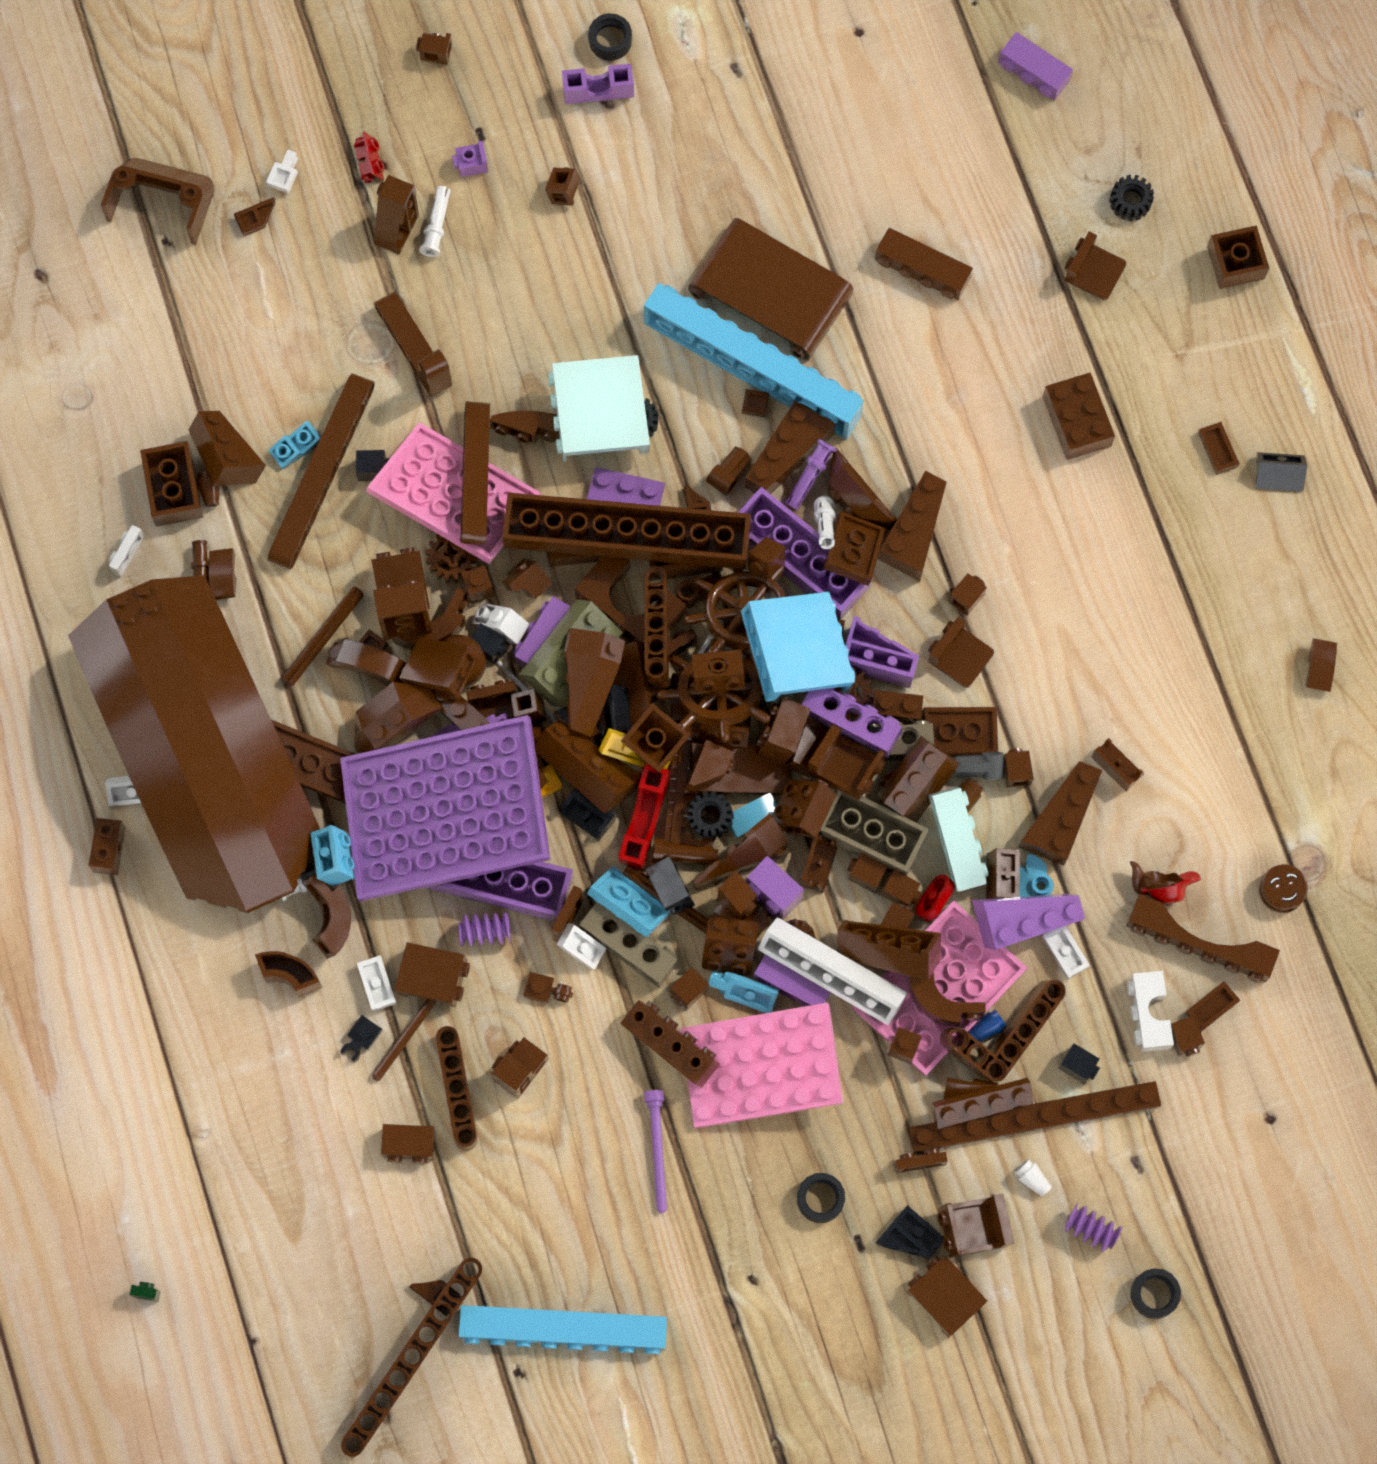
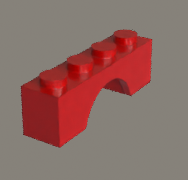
(645, 817)

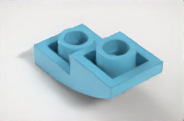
(295, 446)
(751, 814)

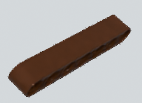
(475, 473)

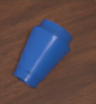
(988, 1026)

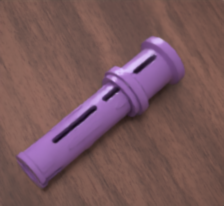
(815, 465)

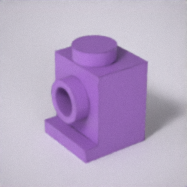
(477, 162)

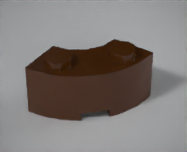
(288, 969)

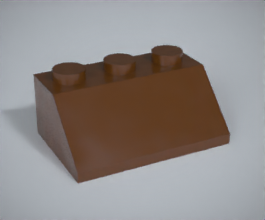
(918, 775)

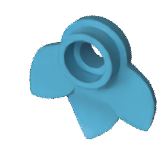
(1033, 873)

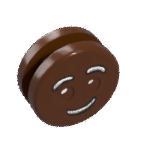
(1283, 888)

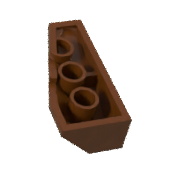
(592, 667)
(760, 841)

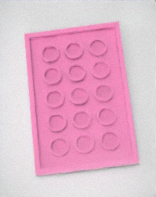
(426, 485)
(963, 975)
(767, 1066)

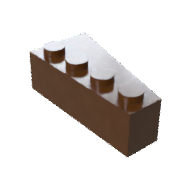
(788, 447)
(1060, 821)

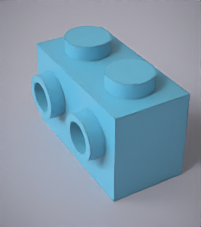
(332, 855)

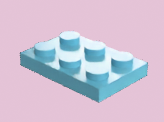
(628, 901)

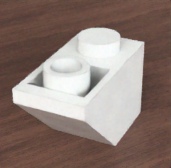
(502, 620)

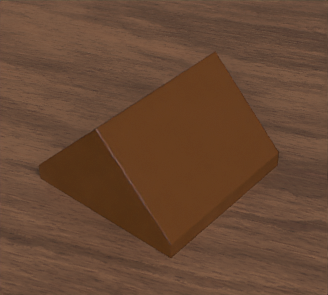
(655, 738)

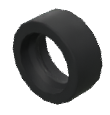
(610, 20)
(827, 1179)
(1174, 1288)

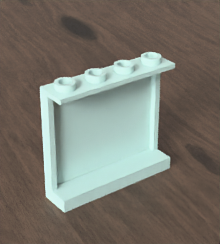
(599, 406)

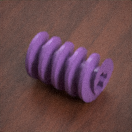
(484, 929)
(1092, 1228)

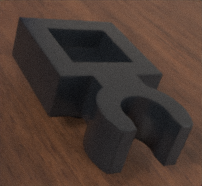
(363, 1035)

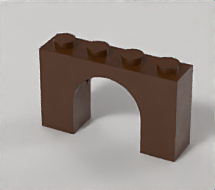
(598, 587)

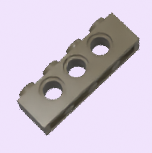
(901, 749)
(655, 971)

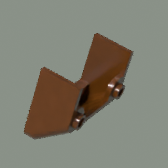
(193, 189)

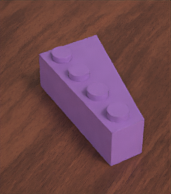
(1020, 918)

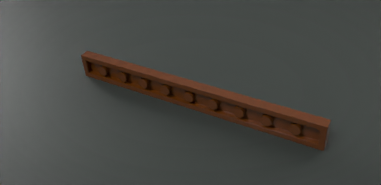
(1038, 1116)

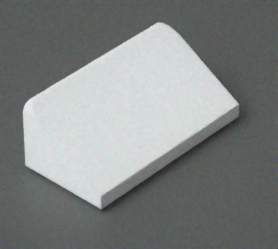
(121, 791)

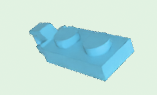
(744, 990)

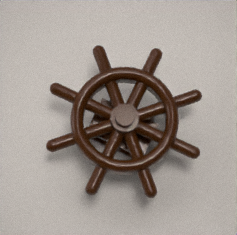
(732, 628)
(718, 678)

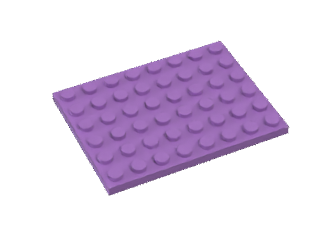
(444, 808)

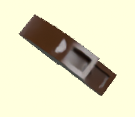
(525, 425)

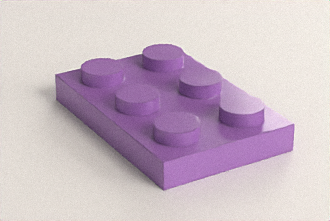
(625, 488)

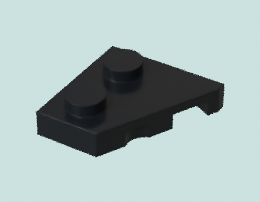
(911, 1235)

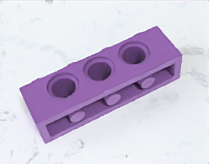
(857, 730)

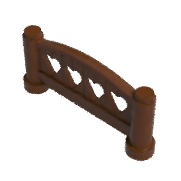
(677, 842)

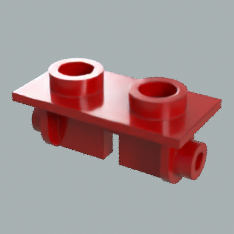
(367, 148)

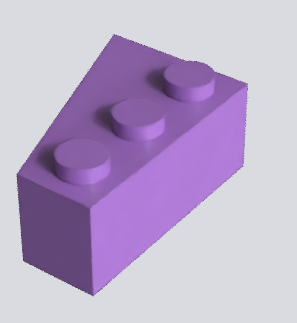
(879, 655)

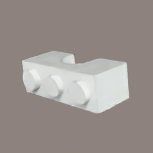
(1150, 1033)

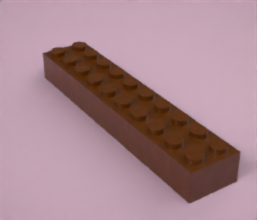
(627, 530)

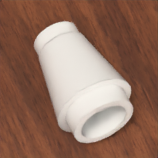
(1032, 1177)

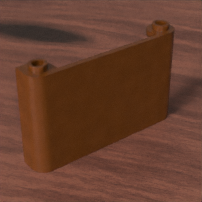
(772, 286)

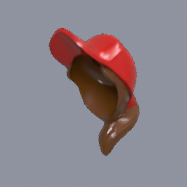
(1162, 887)

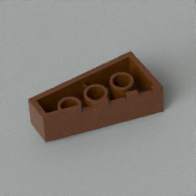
(913, 531)
(596, 775)
(890, 948)

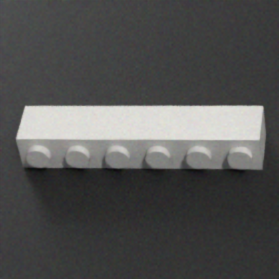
(832, 971)

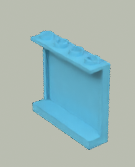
(797, 644)

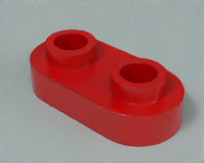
(935, 897)

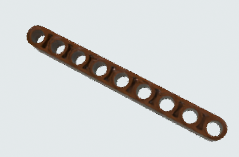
(321, 471)
(407, 1369)

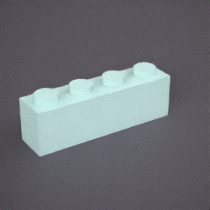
(957, 838)

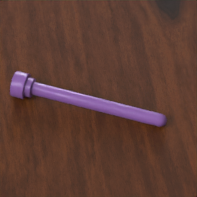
(654, 1101)

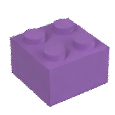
(774, 889)

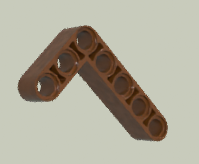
(428, 365)
(1009, 1036)

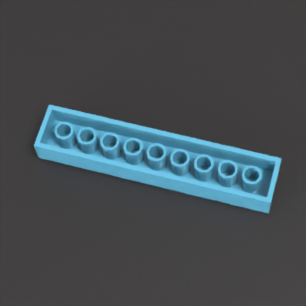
(750, 359)

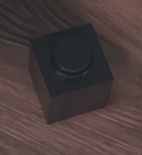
(369, 463)
(491, 642)
(1080, 1064)

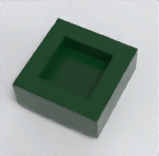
(145, 1291)

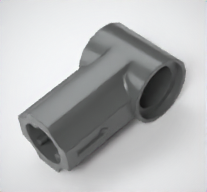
(988, 766)

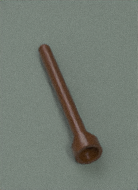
(403, 1039)

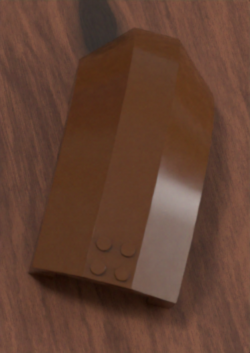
(197, 742)

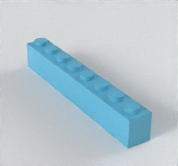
(562, 1328)

